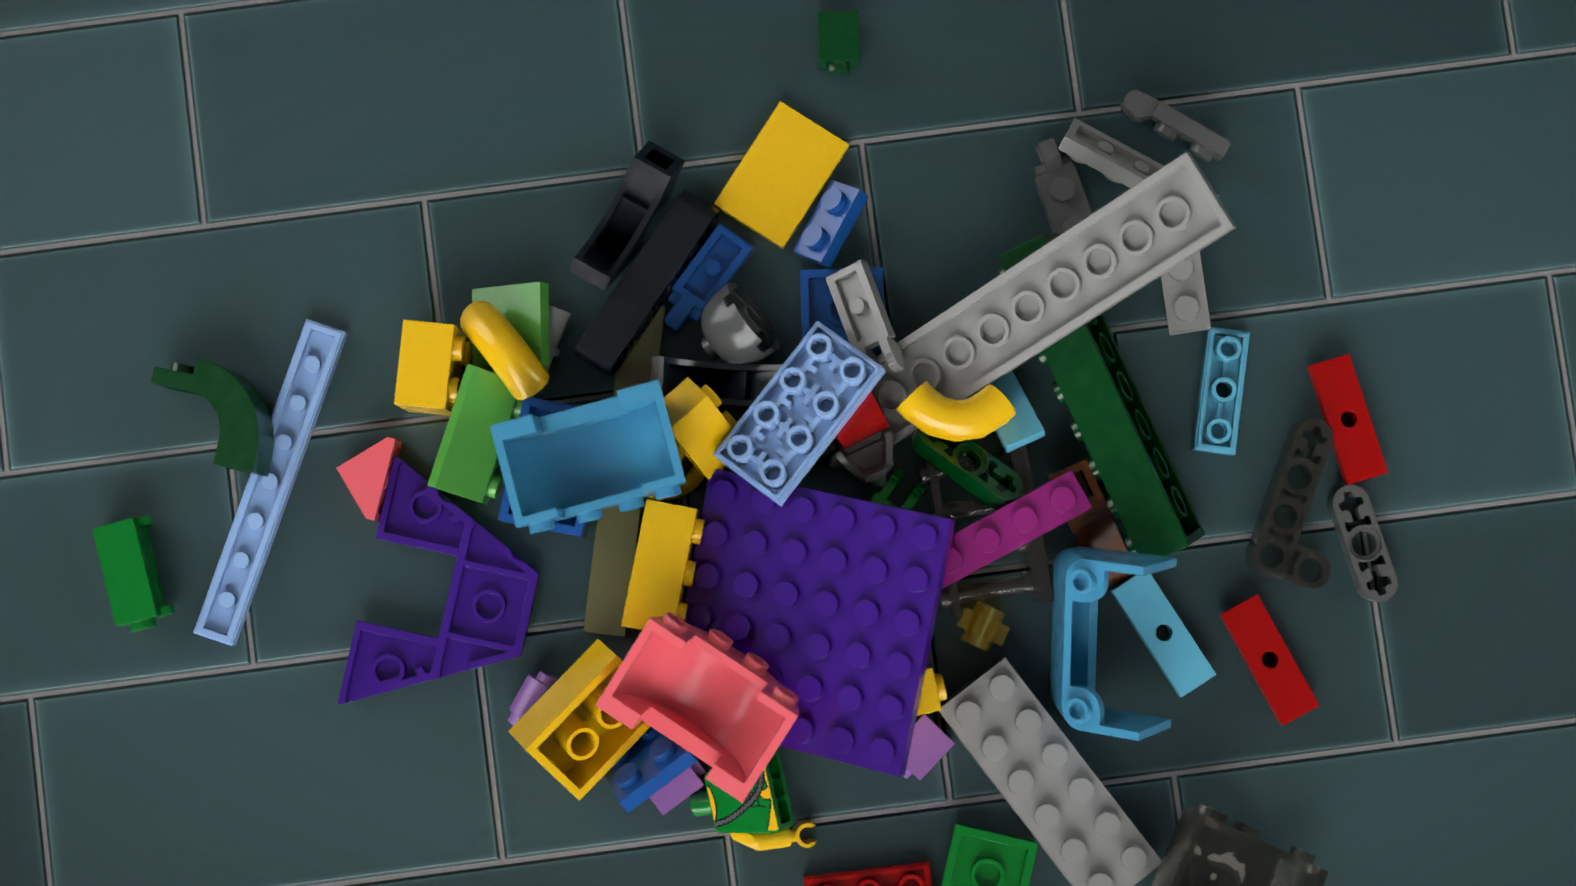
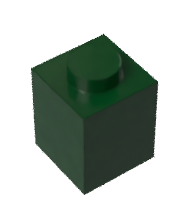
(838, 42)

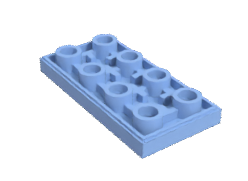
(799, 413)

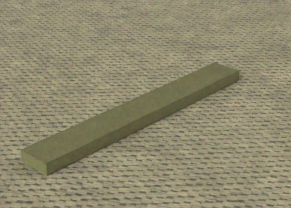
(618, 532)

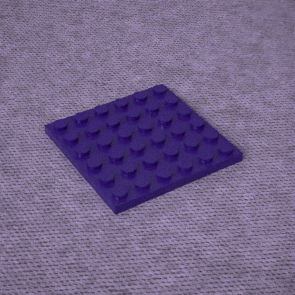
(833, 602)

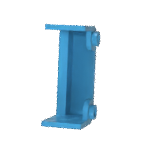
(1078, 584)

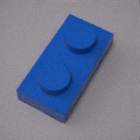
(830, 224)

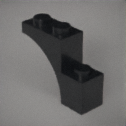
(628, 216)
(733, 383)

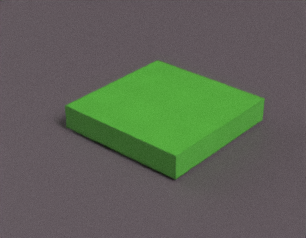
(526, 309)

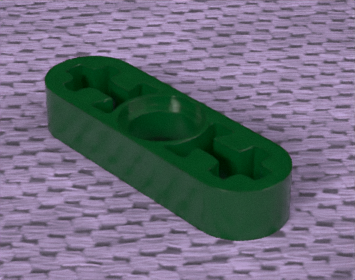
(971, 480)

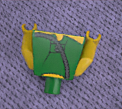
(763, 816)

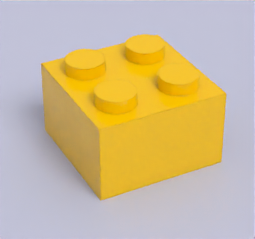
(430, 366)

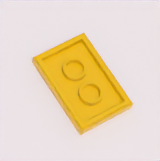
(781, 175)

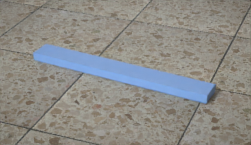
(267, 497)

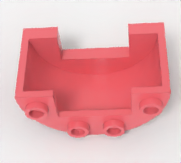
(703, 699)

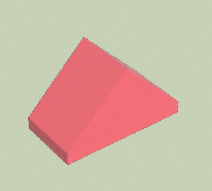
(369, 475)

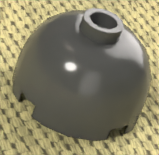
(736, 328)

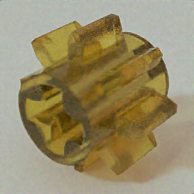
(983, 626)

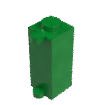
(131, 573)

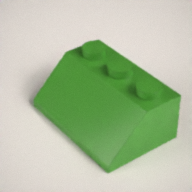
(467, 455)

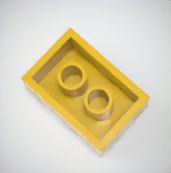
(662, 563)
(570, 732)

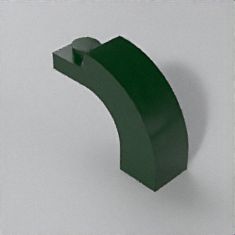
(244, 420)

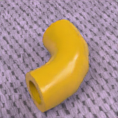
(504, 349)
(954, 418)

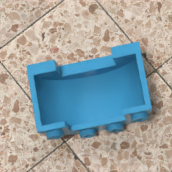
(589, 458)

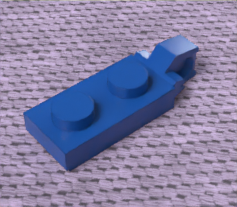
(705, 275)

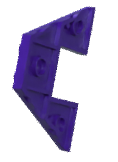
(485, 605)

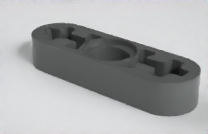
(1363, 576)

